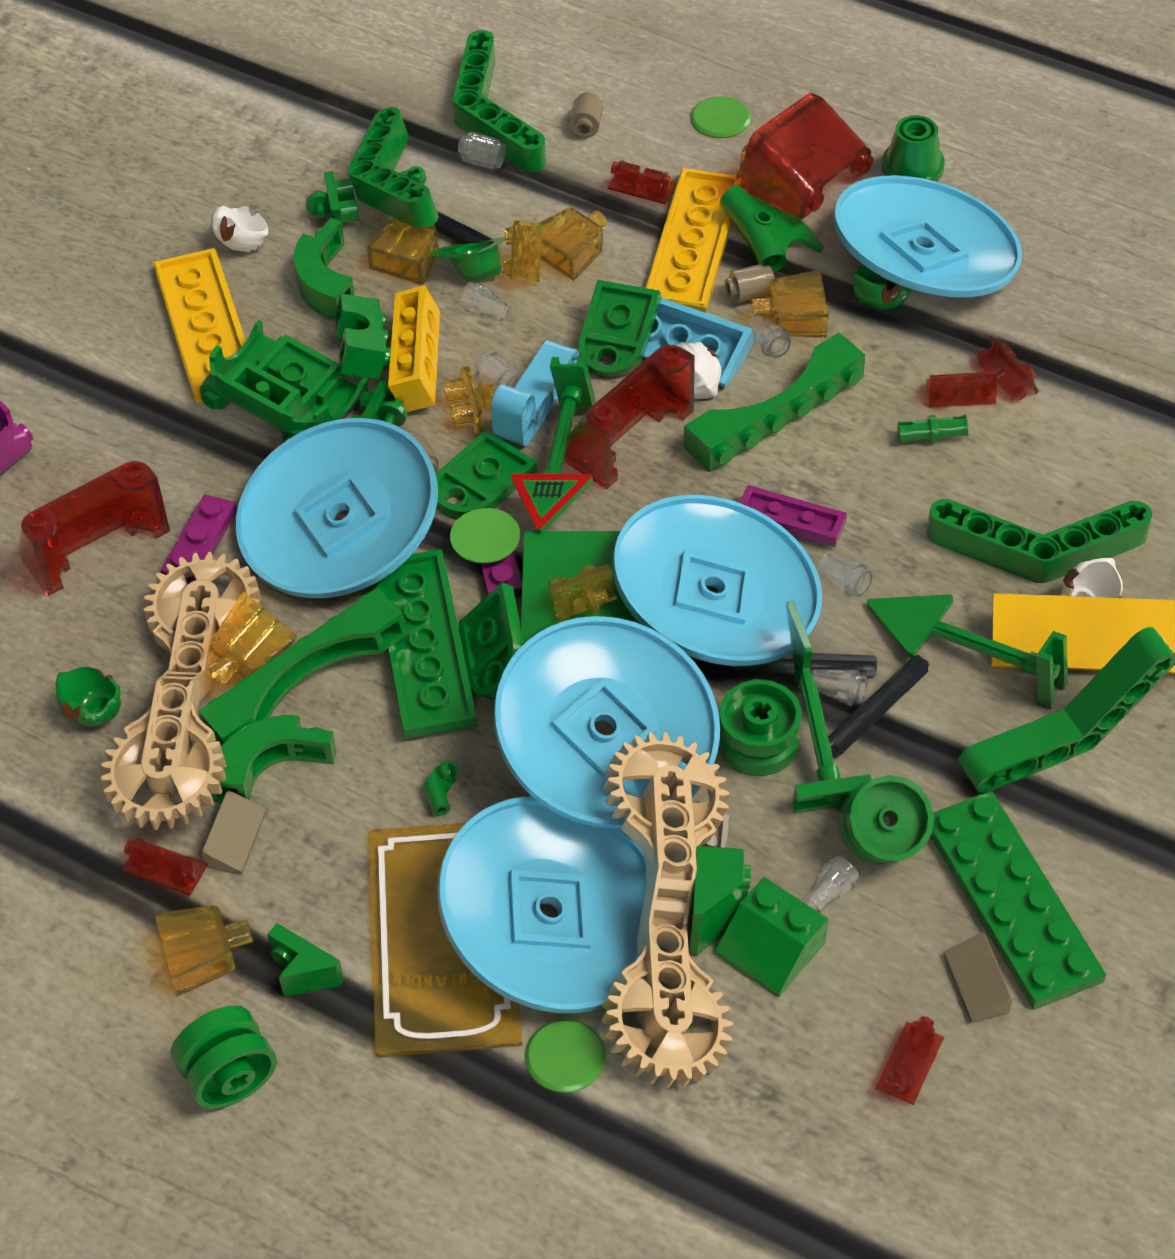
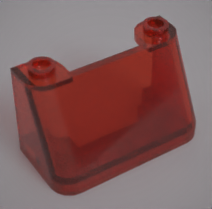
(799, 154)
(654, 388)
(116, 499)

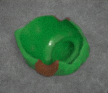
(877, 290)
(88, 696)

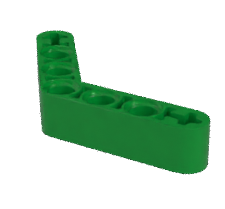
(480, 115)
(375, 177)
(1031, 553)
(1077, 726)

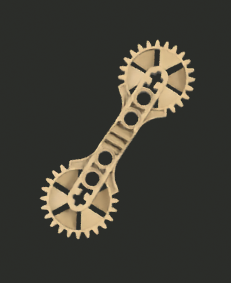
(142, 755)
(666, 912)

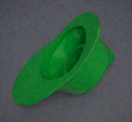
(474, 260)

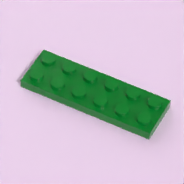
(430, 660)
(1014, 901)

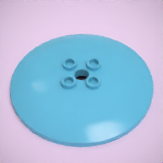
(927, 236)
(331, 468)
(701, 541)
(592, 674)
(530, 856)

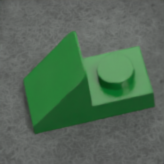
(306, 964)

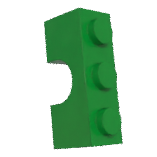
(364, 341)

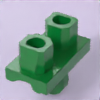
(337, 201)
(382, 406)

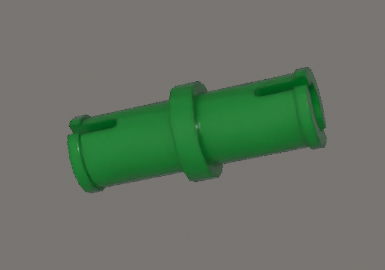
(932, 428)

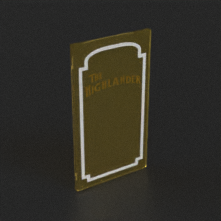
(421, 986)

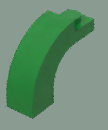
(316, 282)
(269, 743)

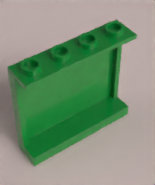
(563, 555)

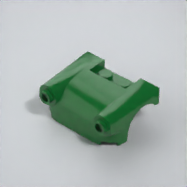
(280, 383)

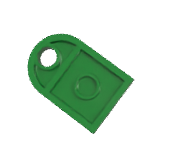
(618, 325)
(481, 475)
(490, 639)

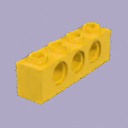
(414, 348)

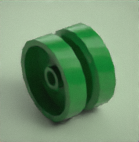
(759, 727)
(890, 797)
(223, 1057)

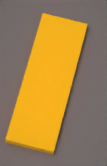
(692, 239)
(199, 311)
(1093, 625)

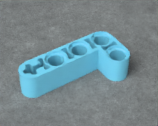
(523, 409)

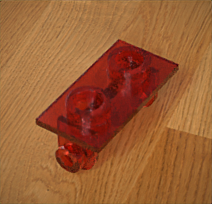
(650, 185)
(1016, 378)
(962, 389)
(163, 866)
(910, 1060)

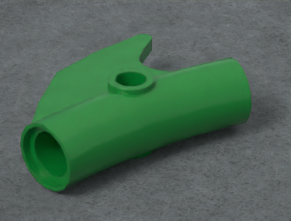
(767, 227)

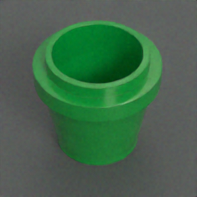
(914, 150)

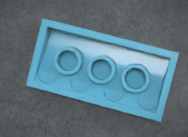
(684, 324)

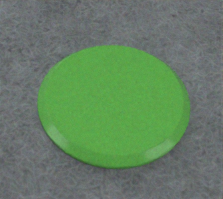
(720, 117)
(485, 535)
(565, 1056)

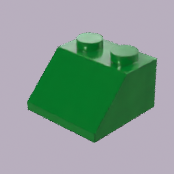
(717, 892)
(772, 936)

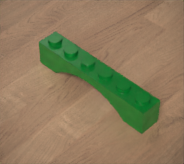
(727, 432)
(359, 630)

